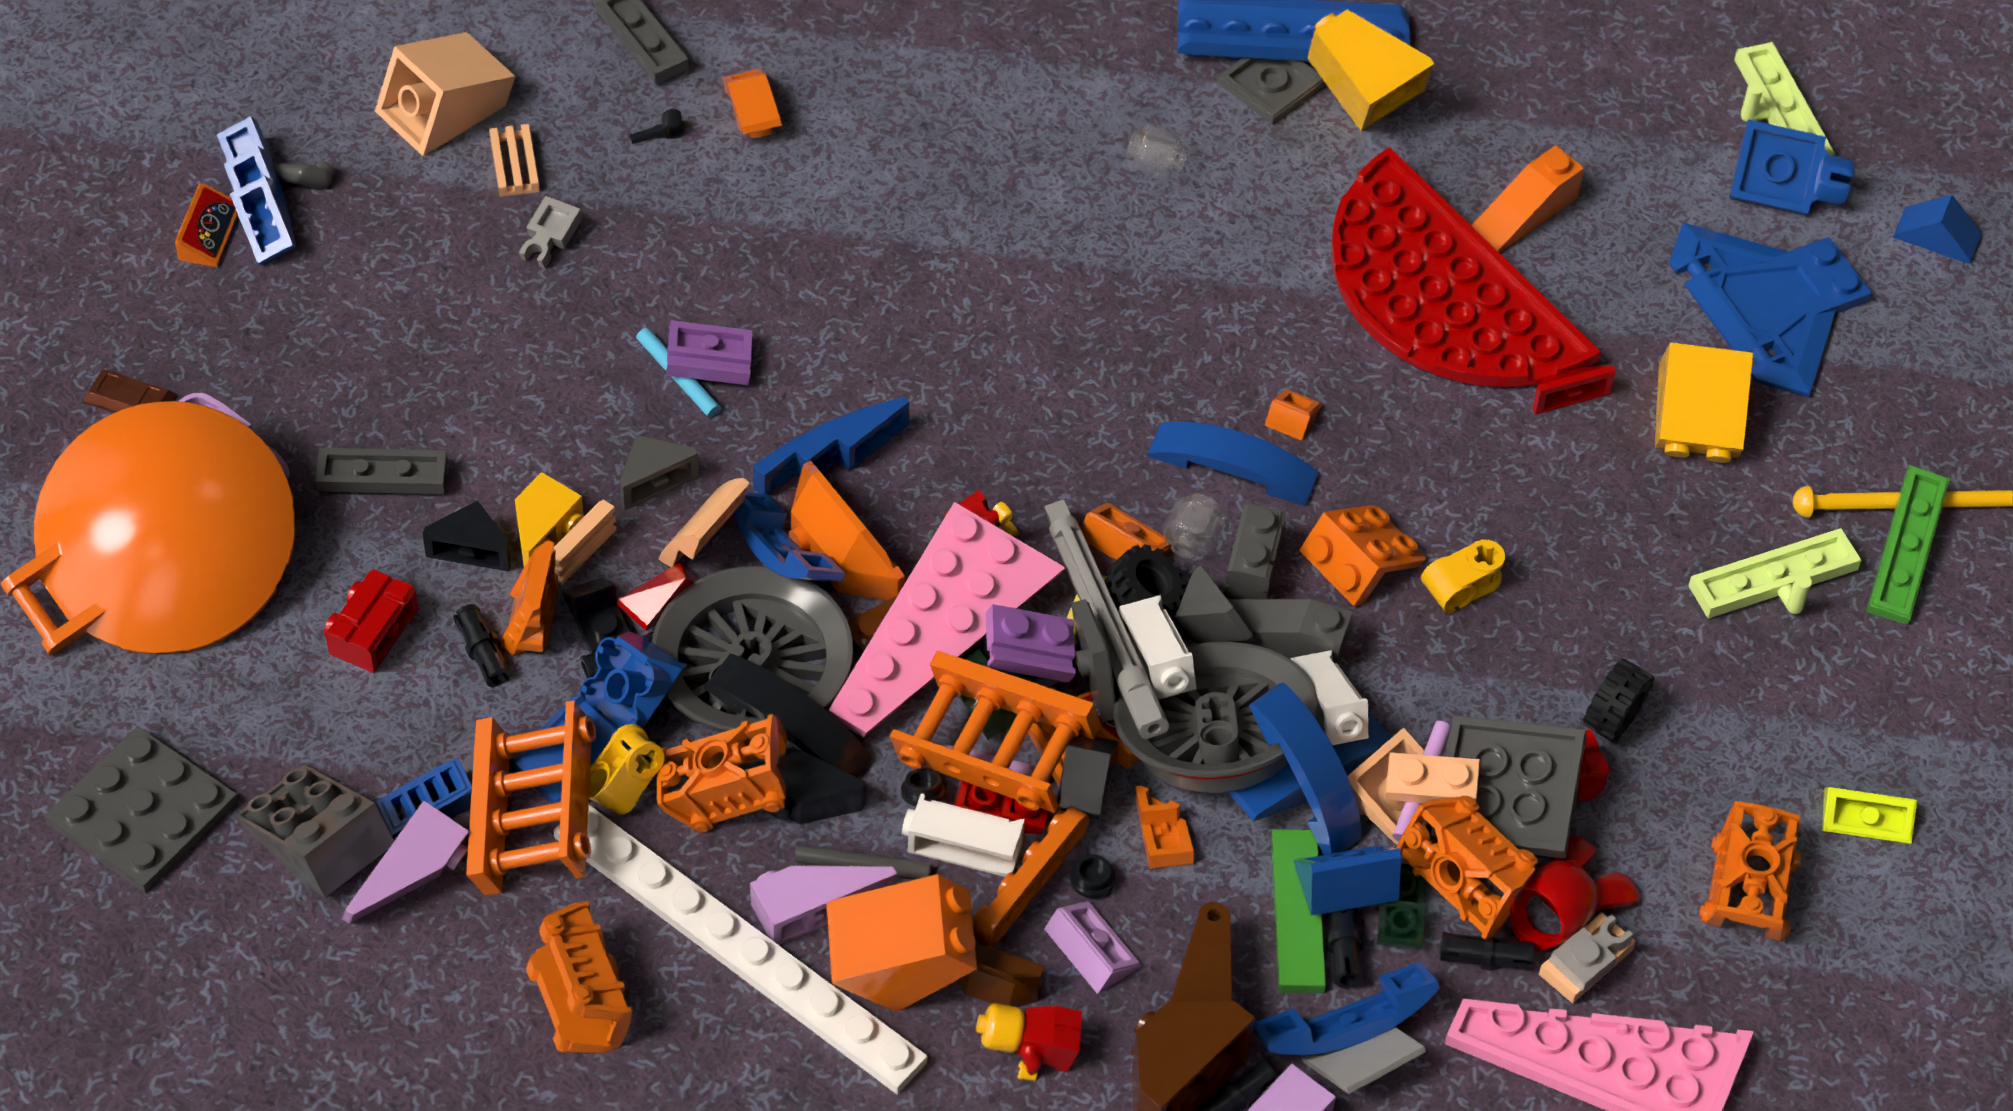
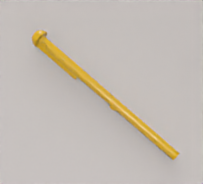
(1805, 501)

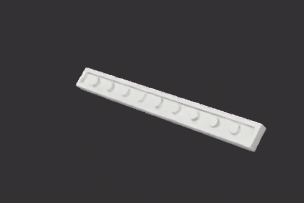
(751, 955)

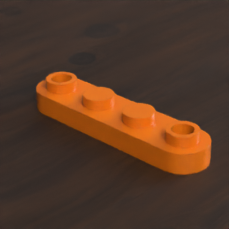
(1038, 866)

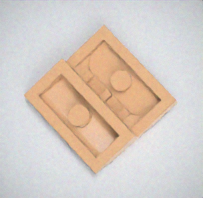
(705, 522)

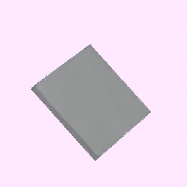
(1366, 1061)

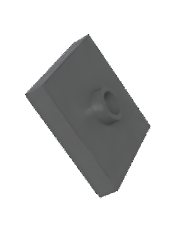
(1094, 659)

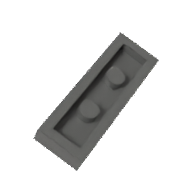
(644, 38)
(381, 470)

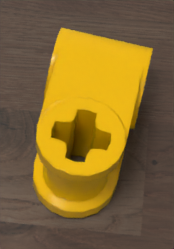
(1465, 574)
(624, 773)

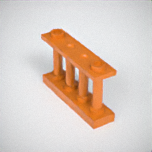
(996, 691)
(493, 785)

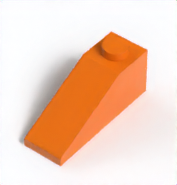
(1531, 198)

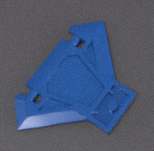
(1770, 299)

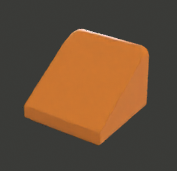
(1292, 414)

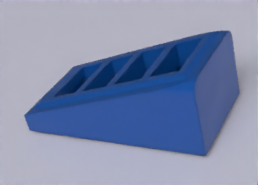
(434, 780)

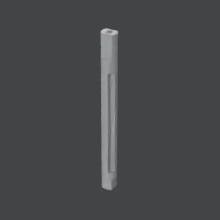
(1091, 586)

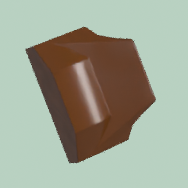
(1003, 978)

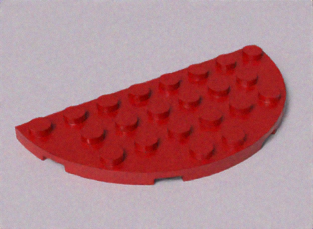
(1440, 289)

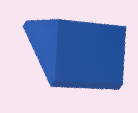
(1350, 878)

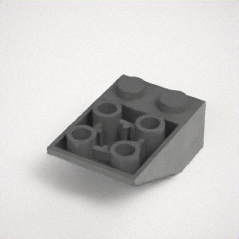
(317, 828)

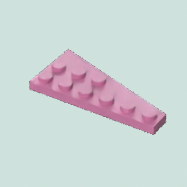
(941, 610)
(1605, 1058)

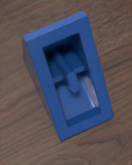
(1940, 227)

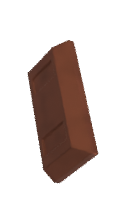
(119, 392)

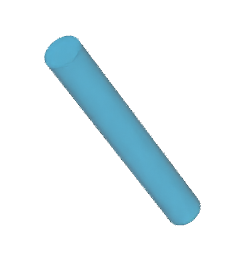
(689, 386)

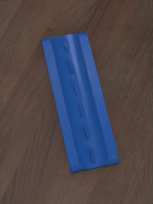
(1271, 26)

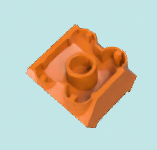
(533, 603)

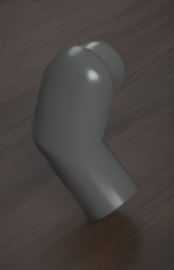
(312, 176)

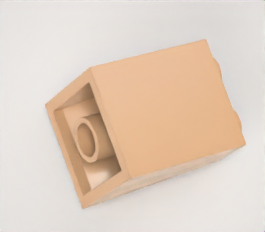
(441, 89)

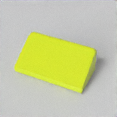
(1868, 815)

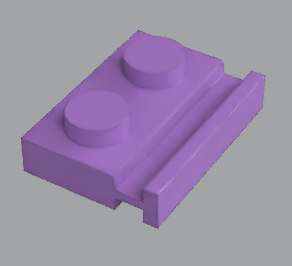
(709, 352)
(1030, 643)

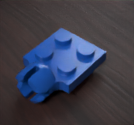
(1788, 169)

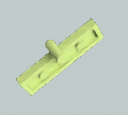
(1774, 92)
(1779, 572)

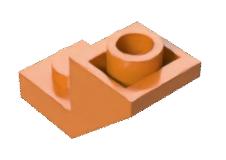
(752, 103)

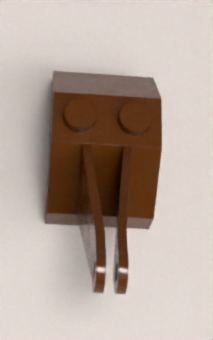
(1200, 1033)

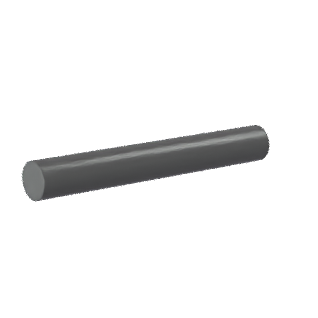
(833, 857)

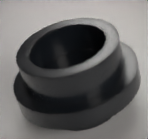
(922, 782)
(1092, 876)

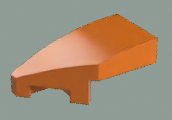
(1163, 831)

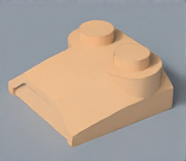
(1370, 783)

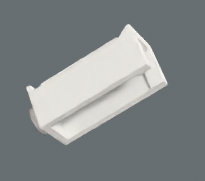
(1159, 647)
(1339, 705)
(963, 836)

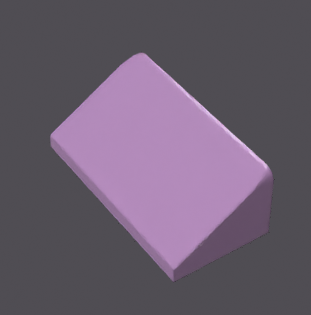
(1091, 945)

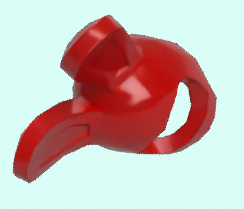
(1570, 895)

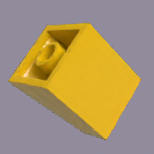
(1366, 67)
(1702, 401)

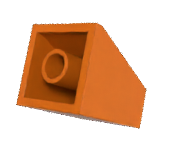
(902, 940)

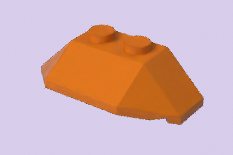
(829, 526)

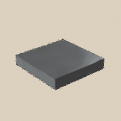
(1271, 86)

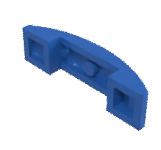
(1237, 455)
(761, 526)
(1315, 765)
(1401, 996)

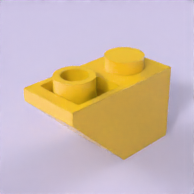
(545, 513)

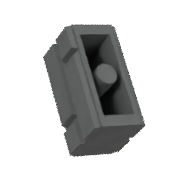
(1254, 553)

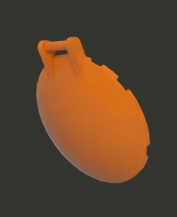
(158, 531)

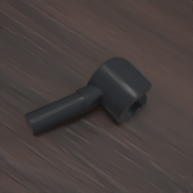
(671, 128)

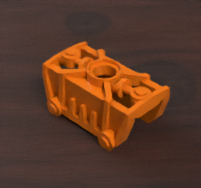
(716, 783)
(1464, 852)
(1731, 868)
(579, 983)

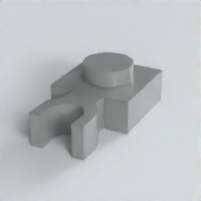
(550, 226)
(1589, 957)

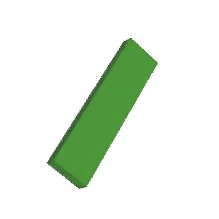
(1907, 545)
(1297, 932)

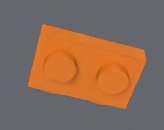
(1357, 548)

